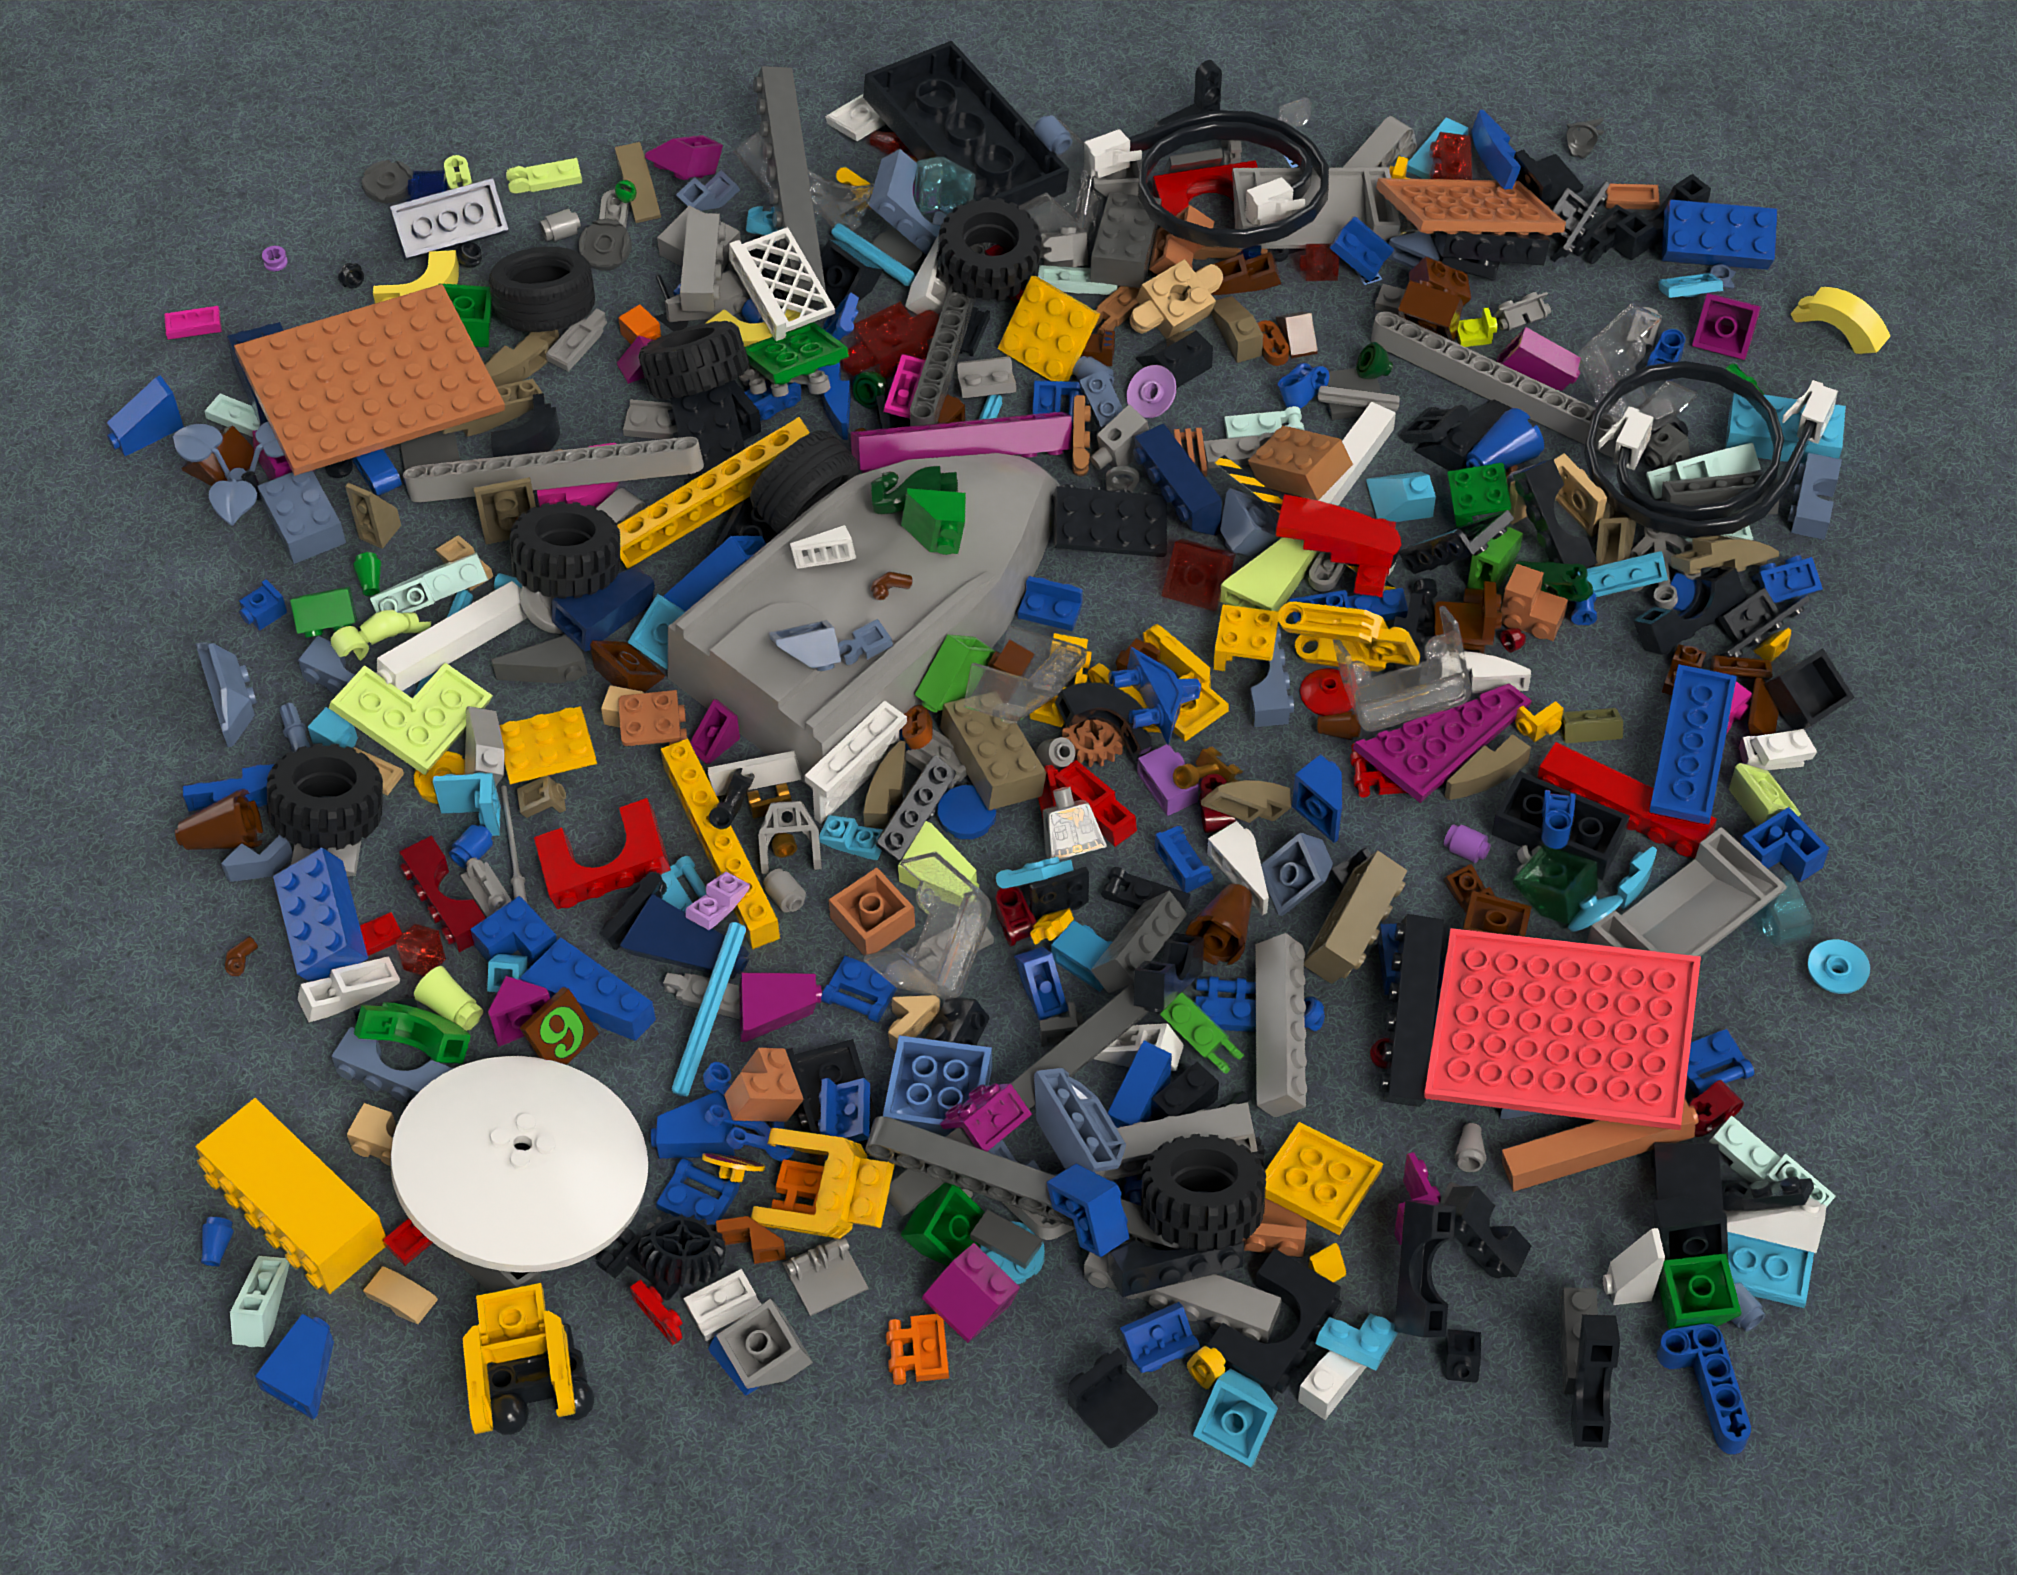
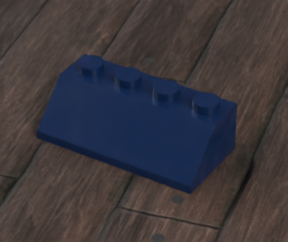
(1179, 479)

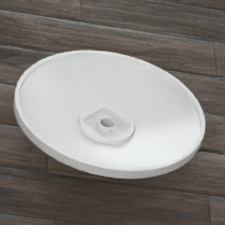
(511, 1205)

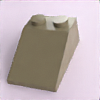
(500, 505)

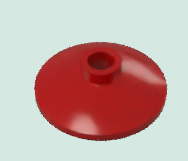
(1322, 699)

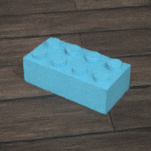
(1748, 426)

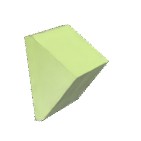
(1759, 793)

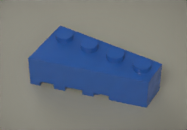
(597, 990)

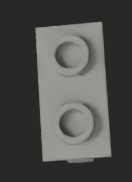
(1531, 306)
(485, 886)

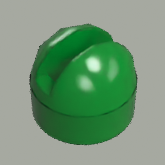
(623, 195)

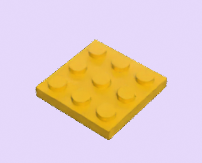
(1048, 330)
(546, 745)
(1320, 1178)

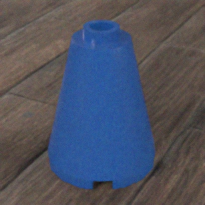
(1508, 442)

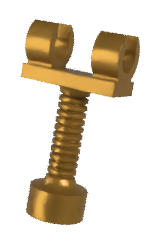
(1208, 763)
(783, 843)

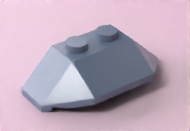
(228, 690)
(1076, 1122)

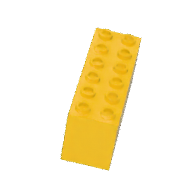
(291, 1196)

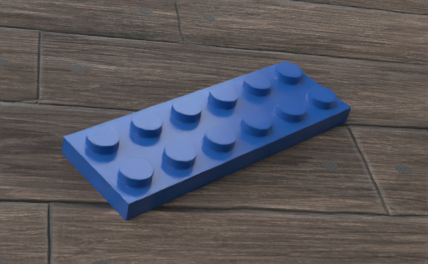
(1693, 744)

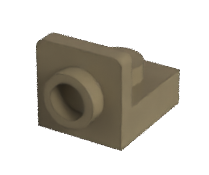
(541, 795)

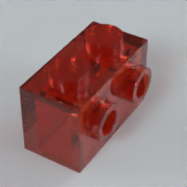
(1451, 157)

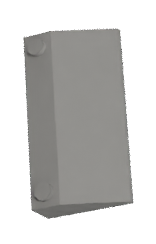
(1349, 195)
(1695, 904)

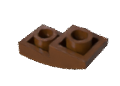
(1685, 656)
(1463, 883)

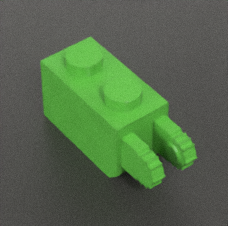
(1199, 1030)

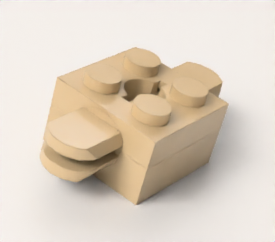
(1176, 299)

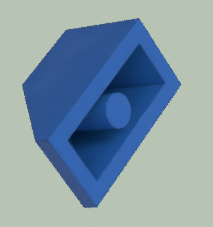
(1041, 982)

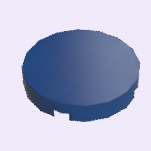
(964, 813)

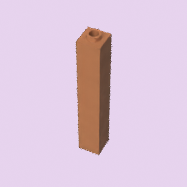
(1587, 1148)

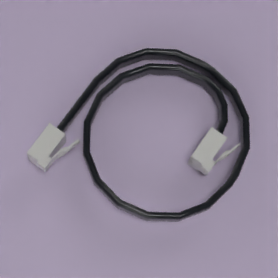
(1264, 203)
(1705, 518)

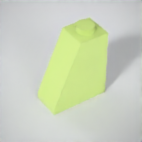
(929, 841)

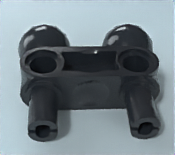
(531, 1382)

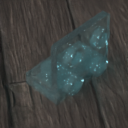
(942, 185)

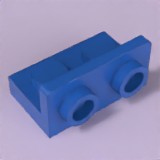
(1361, 248)
(1789, 580)
(1051, 603)

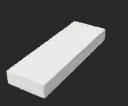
(767, 771)

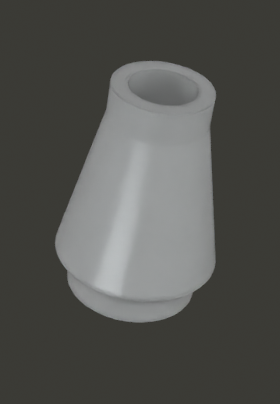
(1470, 1150)

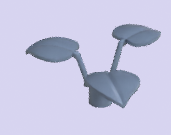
(229, 497)

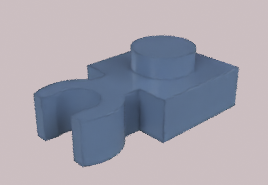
(868, 640)

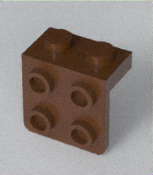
(1475, 621)

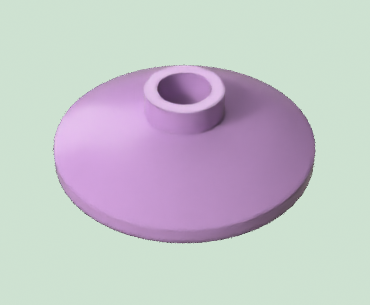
(1144, 386)

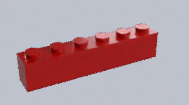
(1622, 793)

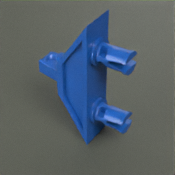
(1158, 688)

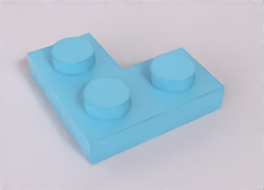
(1363, 1346)

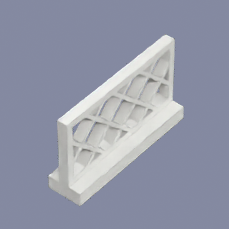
(759, 289)
(854, 759)

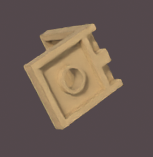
(1577, 496)

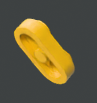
(1206, 1366)

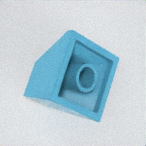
(1402, 496)
(1236, 1417)

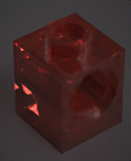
(1319, 263)
(420, 949)

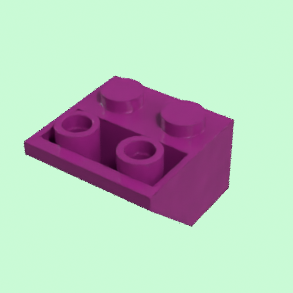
(687, 156)

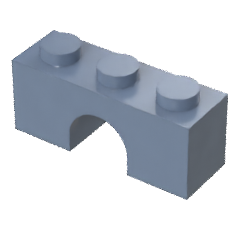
(1812, 513)

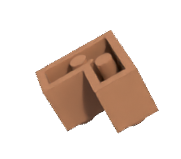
(1171, 250)
(1531, 608)
(765, 1088)

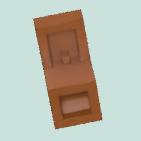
(765, 1244)

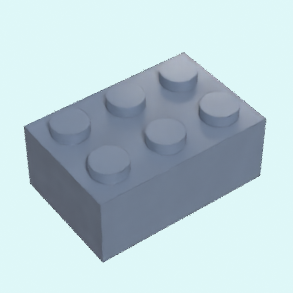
(301, 515)

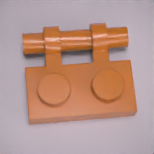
(796, 1181)
(929, 1349)

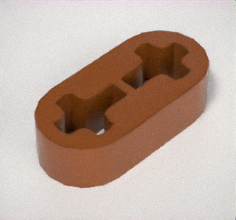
(1276, 341)
(919, 727)

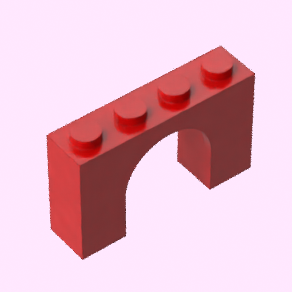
(1181, 187)
(572, 883)

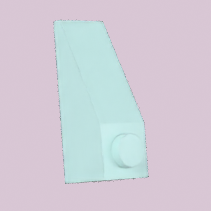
(258, 1302)

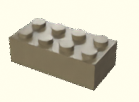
(994, 755)
(1355, 918)

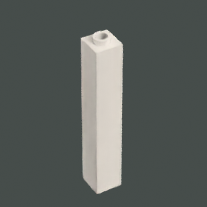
(1362, 445)
(452, 637)

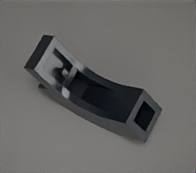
(534, 436)
(1106, 704)

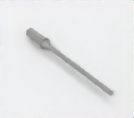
(517, 880)

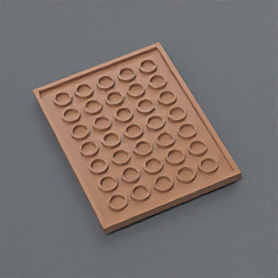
(368, 379)

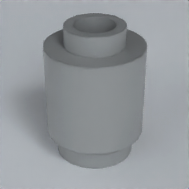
(559, 225)
(1056, 752)
(784, 890)

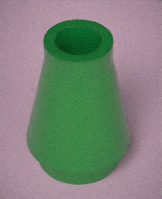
(368, 572)

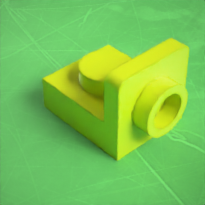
(1478, 330)

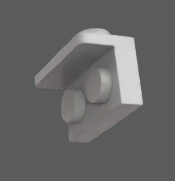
(986, 377)

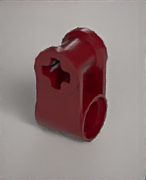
(1211, 819)
(1016, 919)
(1715, 1107)

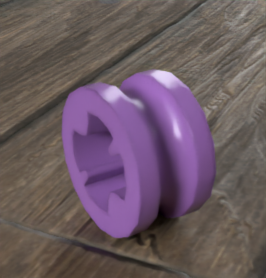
(276, 264)

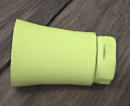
(447, 998)

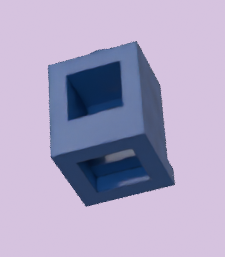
(262, 606)

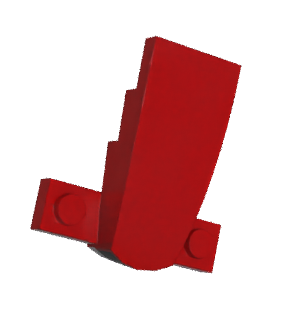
(1346, 535)

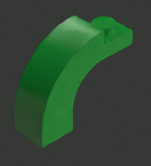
(416, 1027)

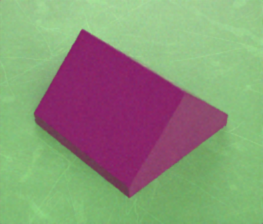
(513, 1007)

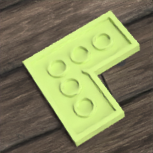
(411, 728)

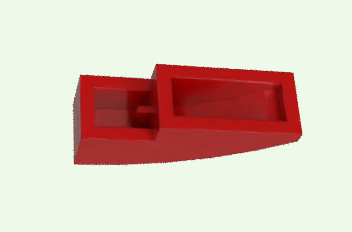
(1112, 817)

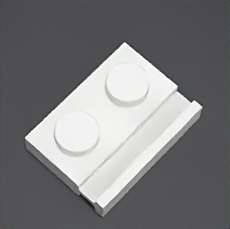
(722, 1304)

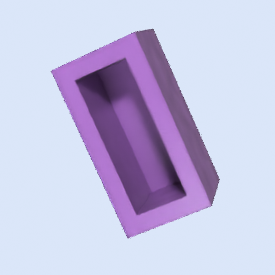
(1157, 774)

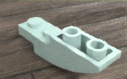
(1719, 463)
(431, 586)
(1758, 1162)

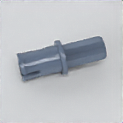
(294, 729)

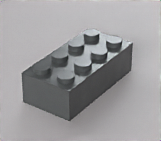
(1123, 242)

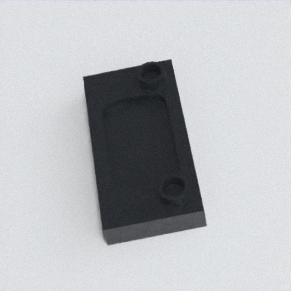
(952, 111)

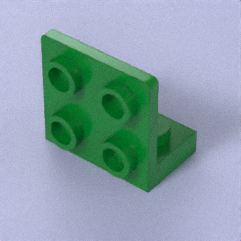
(1478, 491)

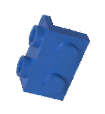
(770, 405)
(845, 1109)
(1159, 1338)

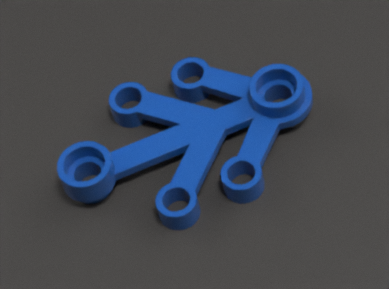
(717, 1078)

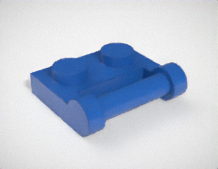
(841, 322)
(1048, 396)
(863, 981)
(1713, 1053)
(683, 1199)

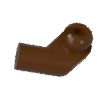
(888, 580)
(236, 956)

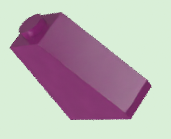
(1541, 360)
(774, 1001)

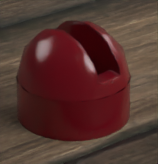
(1512, 639)

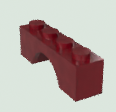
(427, 868)

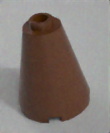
(222, 825)
(1224, 925)

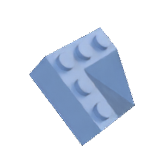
(933, 1078)

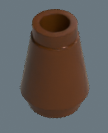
(1339, 725)

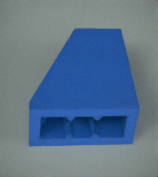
(145, 418)
(1145, 1078)
(688, 1134)
(299, 1366)

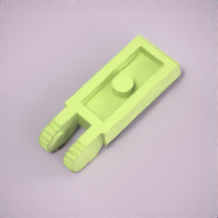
(544, 176)

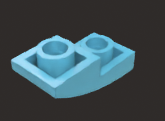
(848, 837)
(1638, 876)

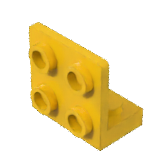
(1245, 634)

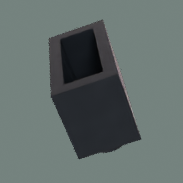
(1185, 1095)

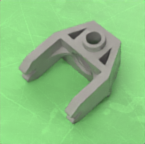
(1064, 248)
(774, 824)

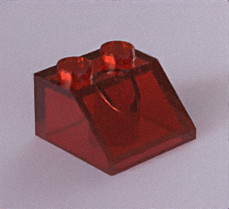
(1197, 574)

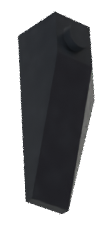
(1463, 436)

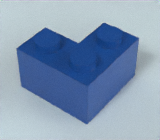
(1787, 841)
(513, 929)
(1093, 1206)

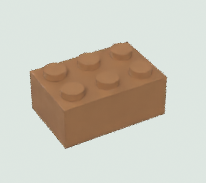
(1300, 462)

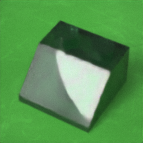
(1557, 883)

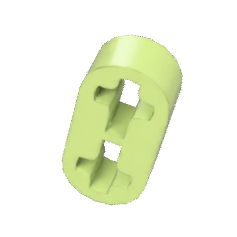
(455, 177)

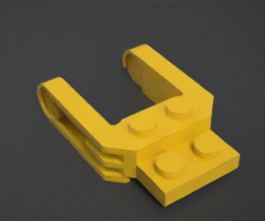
(1359, 630)
(1194, 714)
(849, 1191)
(511, 1328)

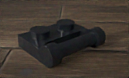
(1433, 424)

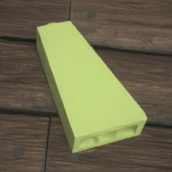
(1269, 577)

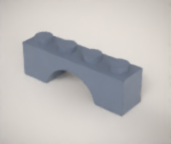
(324, 666)
(1269, 698)
(362, 1061)

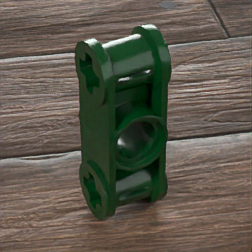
(1561, 579)

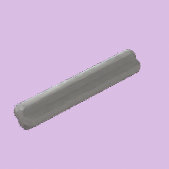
(1357, 398)

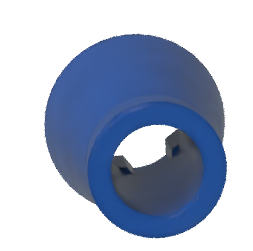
(215, 1239)

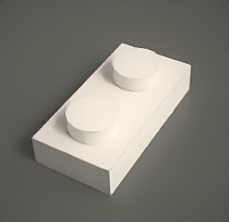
(1784, 747)

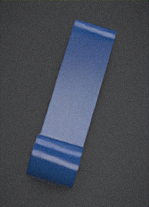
(378, 471)
(1712, 1388)

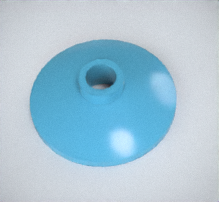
(1593, 911)
(1841, 956)

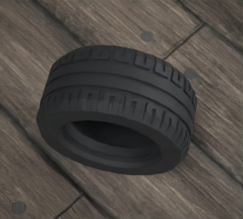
(542, 289)
(801, 478)

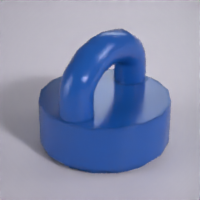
(1314, 1013)

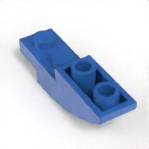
(1390, 605)
(253, 779)

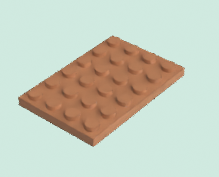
(1470, 206)

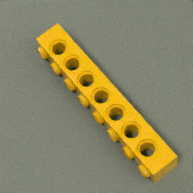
(702, 497)
(719, 844)

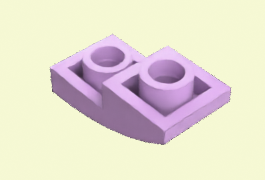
(720, 899)

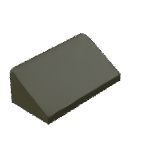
(1592, 725)

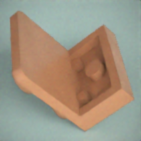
(651, 718)
(1278, 1230)

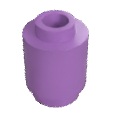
(1467, 843)

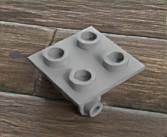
(825, 1275)

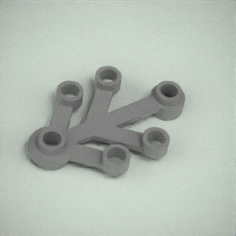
(817, 382)
(1659, 540)

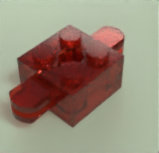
(887, 328)

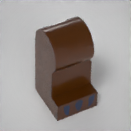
(1101, 347)

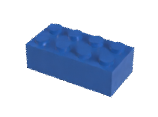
(1719, 234)
(319, 915)

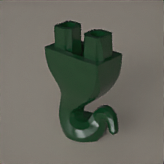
(926, 478)

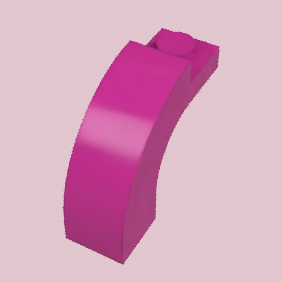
(585, 494)

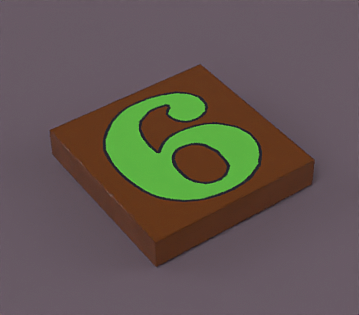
(559, 1028)

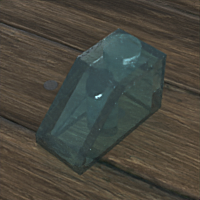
(1787, 915)

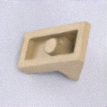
(914, 1016)

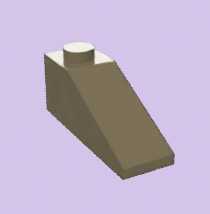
(1238, 329)
(373, 516)

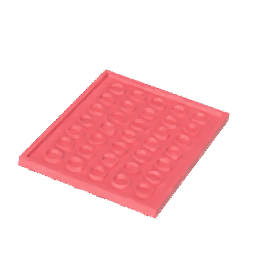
(1564, 1028)

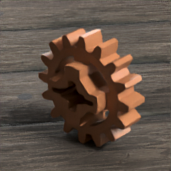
(1094, 741)

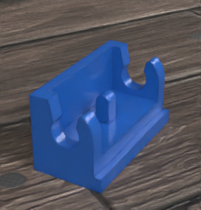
(1181, 859)

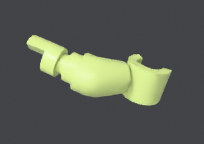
(377, 628)

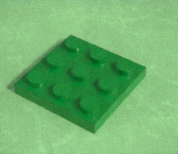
(797, 354)

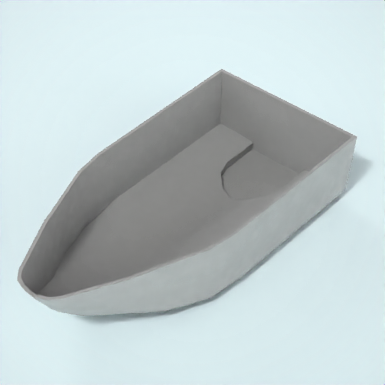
(784, 705)

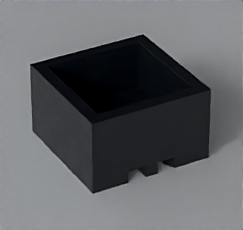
(1809, 690)

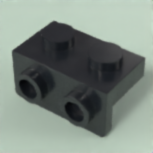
(959, 1022)

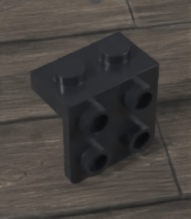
(1110, 1399)

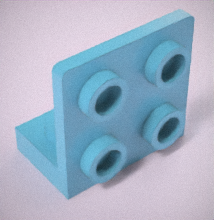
(470, 794)

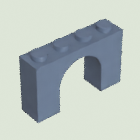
(895, 202)

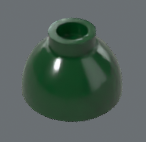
(1373, 362)
(868, 386)

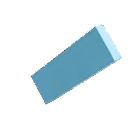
(1421, 161)
(1627, 574)

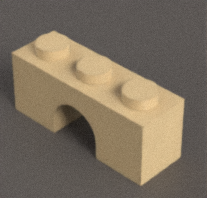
(372, 1133)

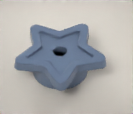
(1724, 272)

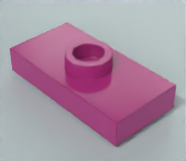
(192, 322)

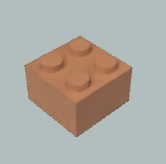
(872, 912)

